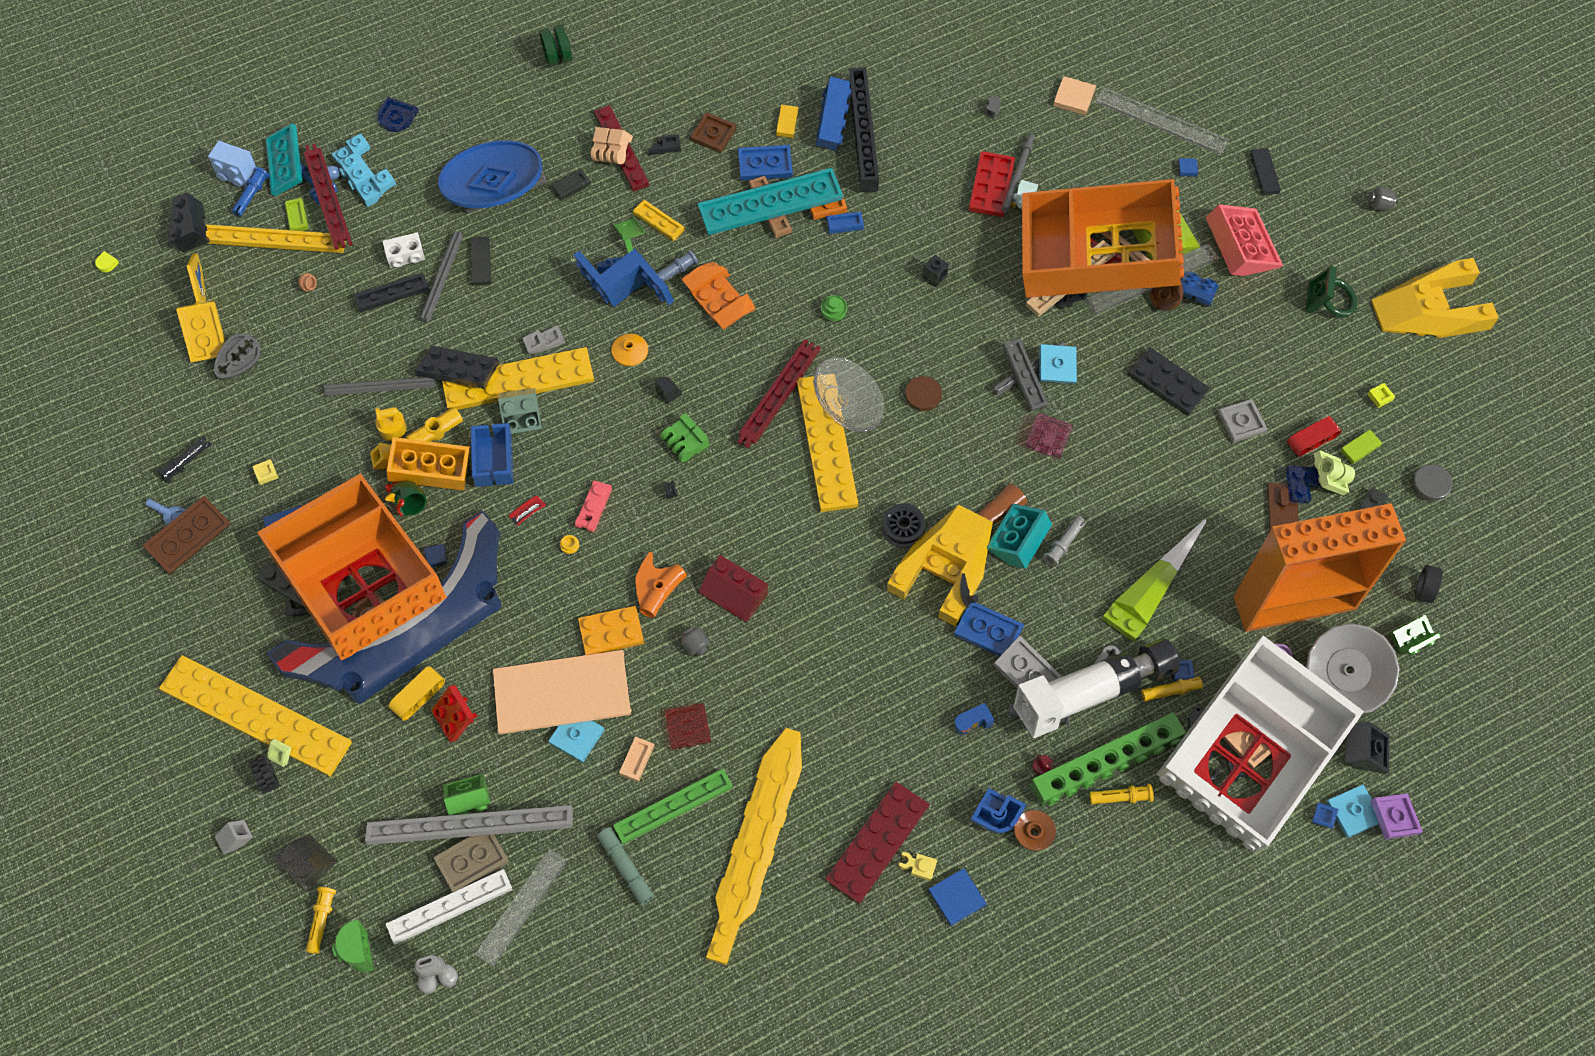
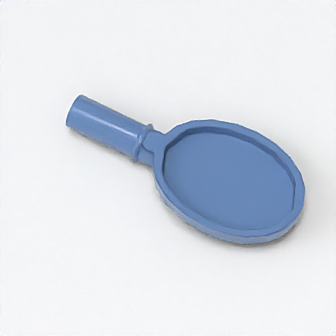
(169, 514)

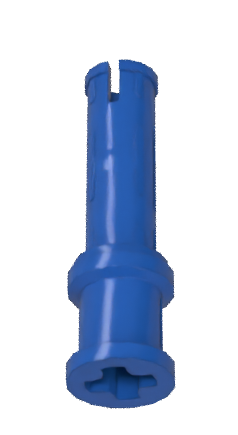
(253, 186)

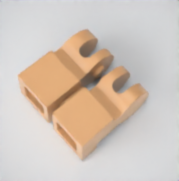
(610, 145)

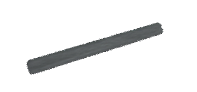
(441, 276)
(381, 385)

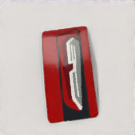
(526, 510)

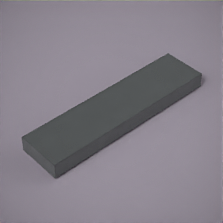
(1025, 375)

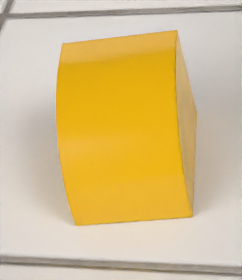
(380, 456)

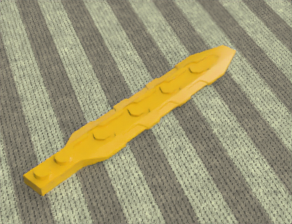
(756, 841)

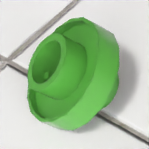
(834, 308)

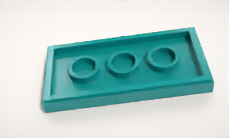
(283, 159)

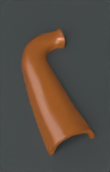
(998, 508)

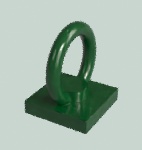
(1322, 290)

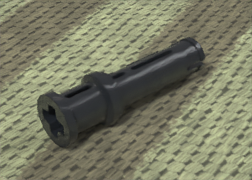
(177, 464)

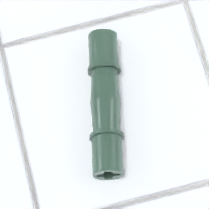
(625, 866)

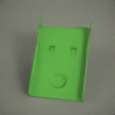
(628, 230)

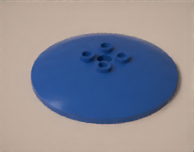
(490, 174)

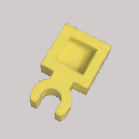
(921, 866)

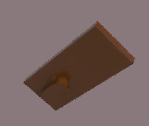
(1279, 505)

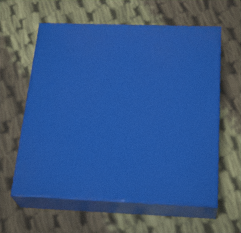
(957, 897)

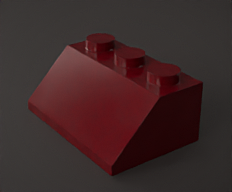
(733, 588)

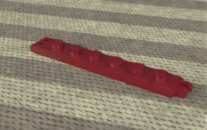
(327, 196)
(778, 393)

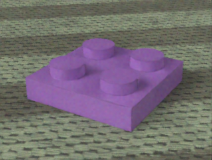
(1396, 816)

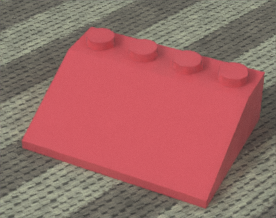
(1243, 240)

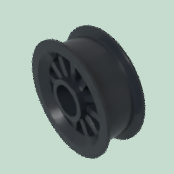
(892, 522)

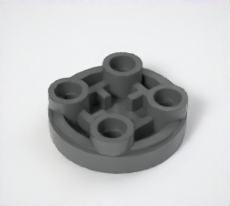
(1432, 483)

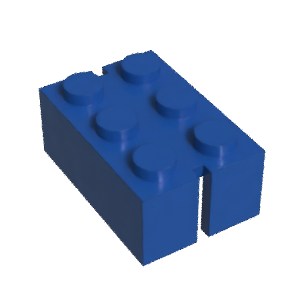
(492, 455)

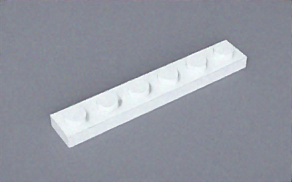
(448, 906)

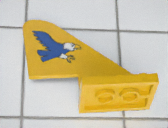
(200, 321)

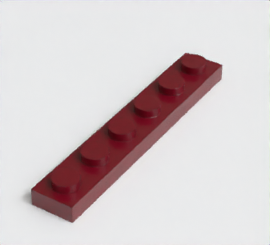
(631, 166)

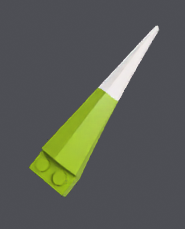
(1138, 603)

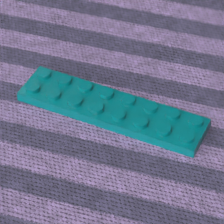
(770, 201)

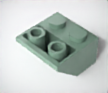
(520, 410)

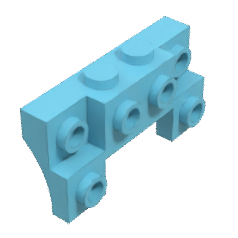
(359, 176)

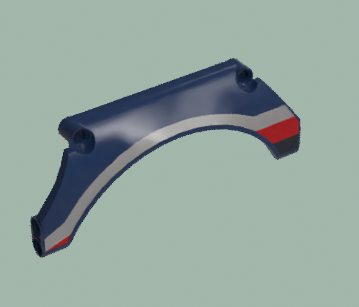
(375, 666)

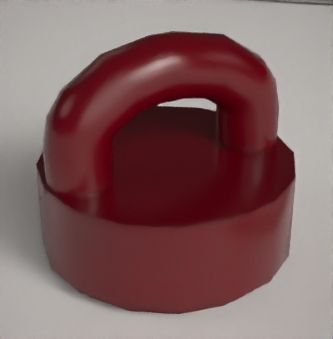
(1042, 764)

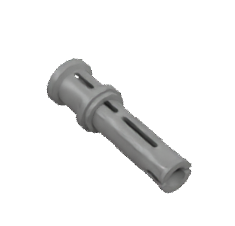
(1060, 546)

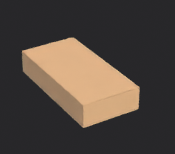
(636, 759)

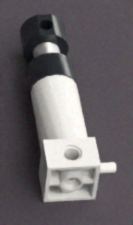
(1045, 703)

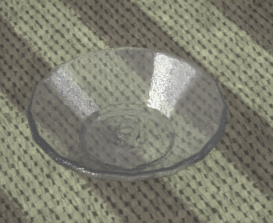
(848, 394)

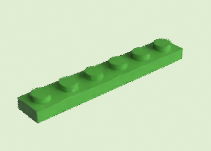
(672, 806)

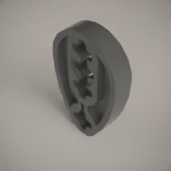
(230, 348)

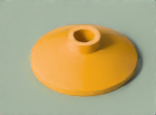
(629, 356)

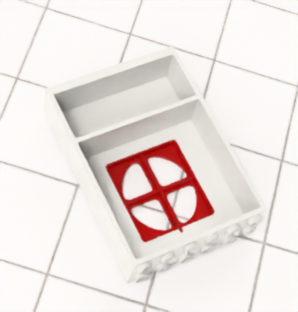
(1285, 710)

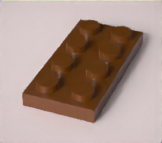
(186, 535)

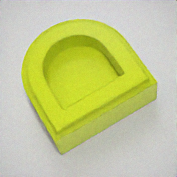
(106, 262)

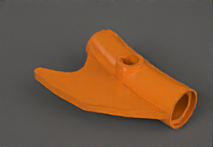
(656, 585)

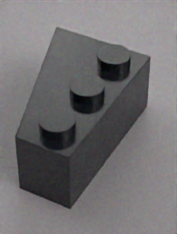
(187, 223)

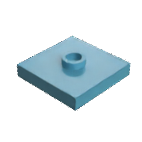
(1057, 364)
(577, 738)
(1355, 811)

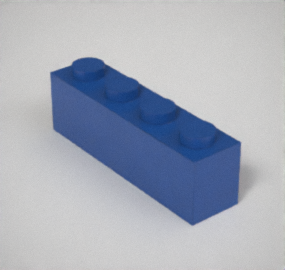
(832, 113)

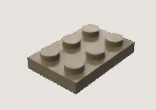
(471, 860)

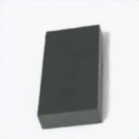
(571, 185)

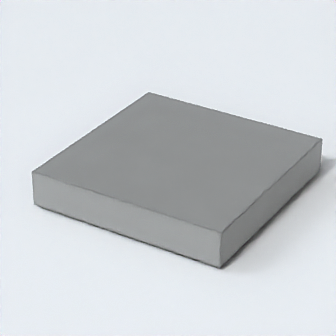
(1242, 420)

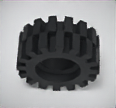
(264, 773)

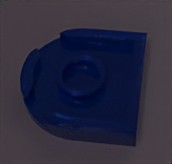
(396, 115)

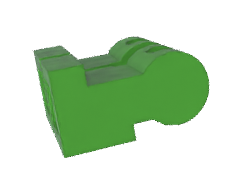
(685, 438)

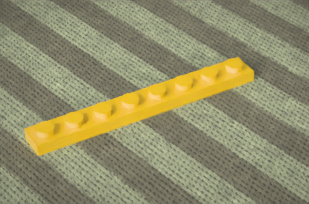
(271, 238)

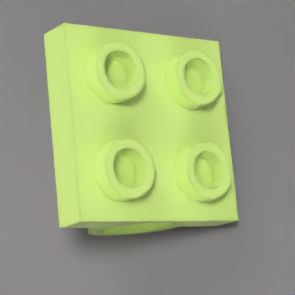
(1333, 473)

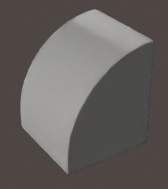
(233, 836)

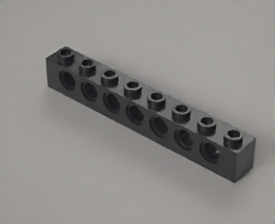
(863, 130)

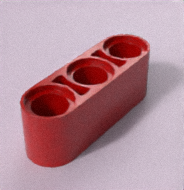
(1313, 436)

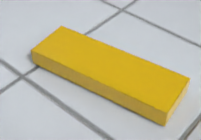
(658, 220)

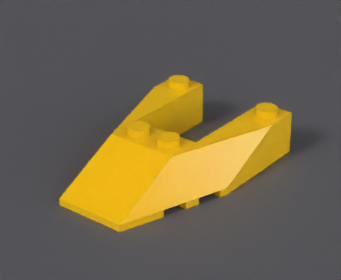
(1423, 309)
(947, 550)

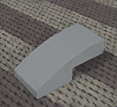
(544, 341)

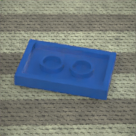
(765, 161)
(988, 629)

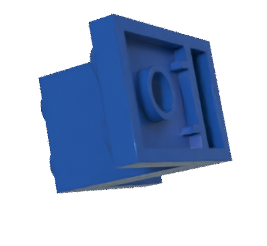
(623, 278)

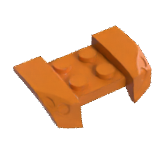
(717, 295)

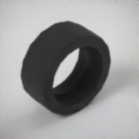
(1428, 584)

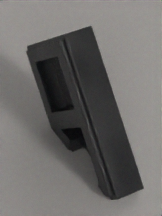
(666, 144)

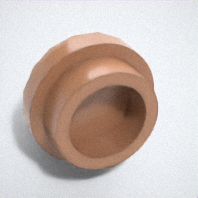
(307, 282)

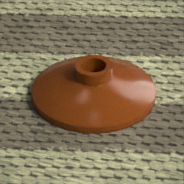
(1036, 821)

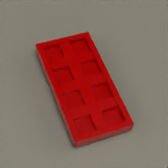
(991, 183)

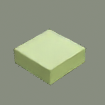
(279, 752)

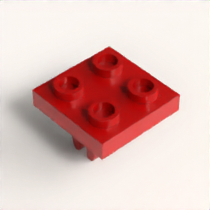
(453, 713)

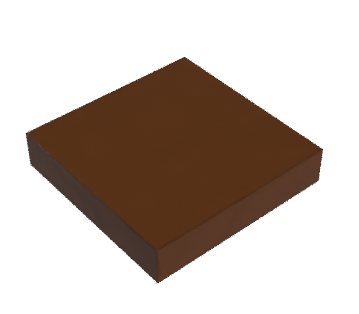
(713, 132)

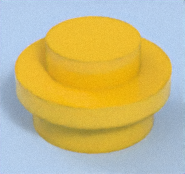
(569, 544)

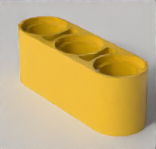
(416, 693)

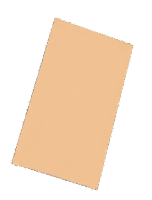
(561, 692)

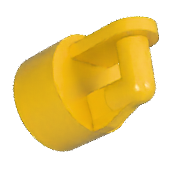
(390, 423)

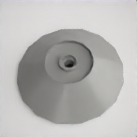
(1368, 655)

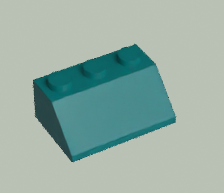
(1020, 535)

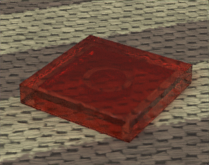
(687, 726)

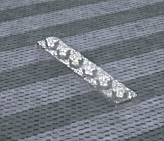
(521, 908)

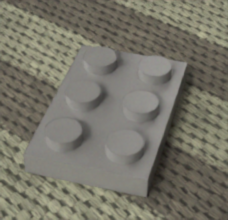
(1022, 663)

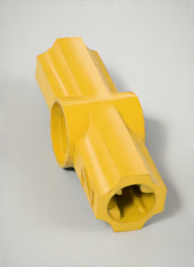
(442, 423)

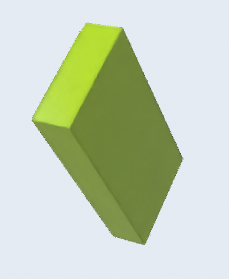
(296, 215)
(1361, 446)

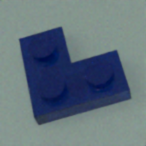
(1299, 482)

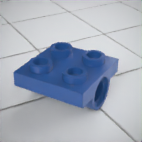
(1201, 288)

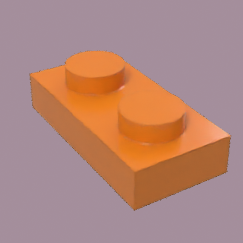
(829, 209)

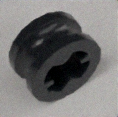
(670, 489)

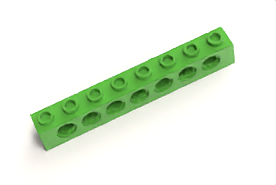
(1168, 725)

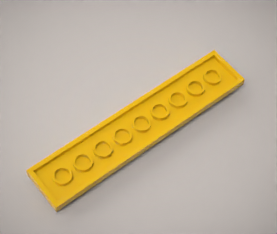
(255, 715)

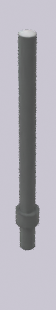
(1026, 149)

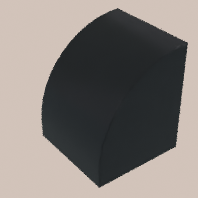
(667, 389)

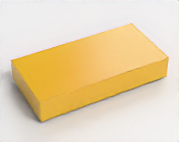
(787, 121)

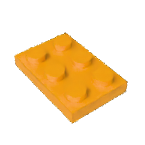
(611, 630)

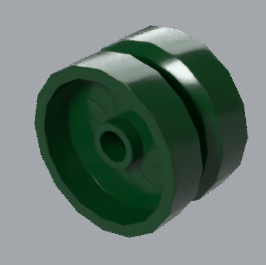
(557, 45)

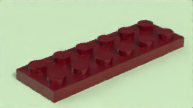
(877, 843)

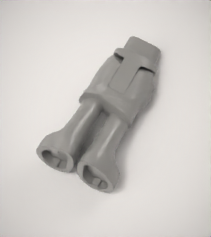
(428, 968)

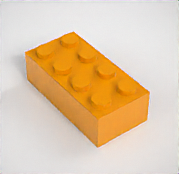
(428, 463)

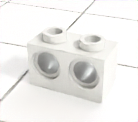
(404, 248)

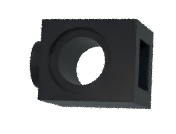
(935, 270)

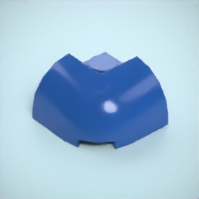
(997, 812)

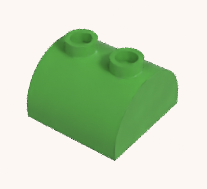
(466, 795)
(354, 947)

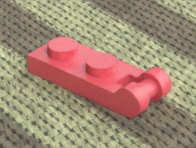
(593, 506)

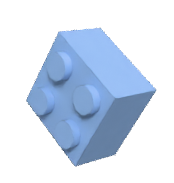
(232, 163)

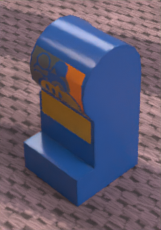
(973, 718)

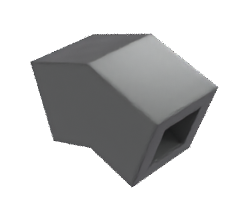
(993, 107)

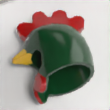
(407, 497)

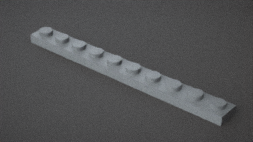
(469, 825)

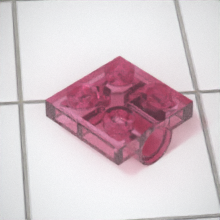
(1049, 435)

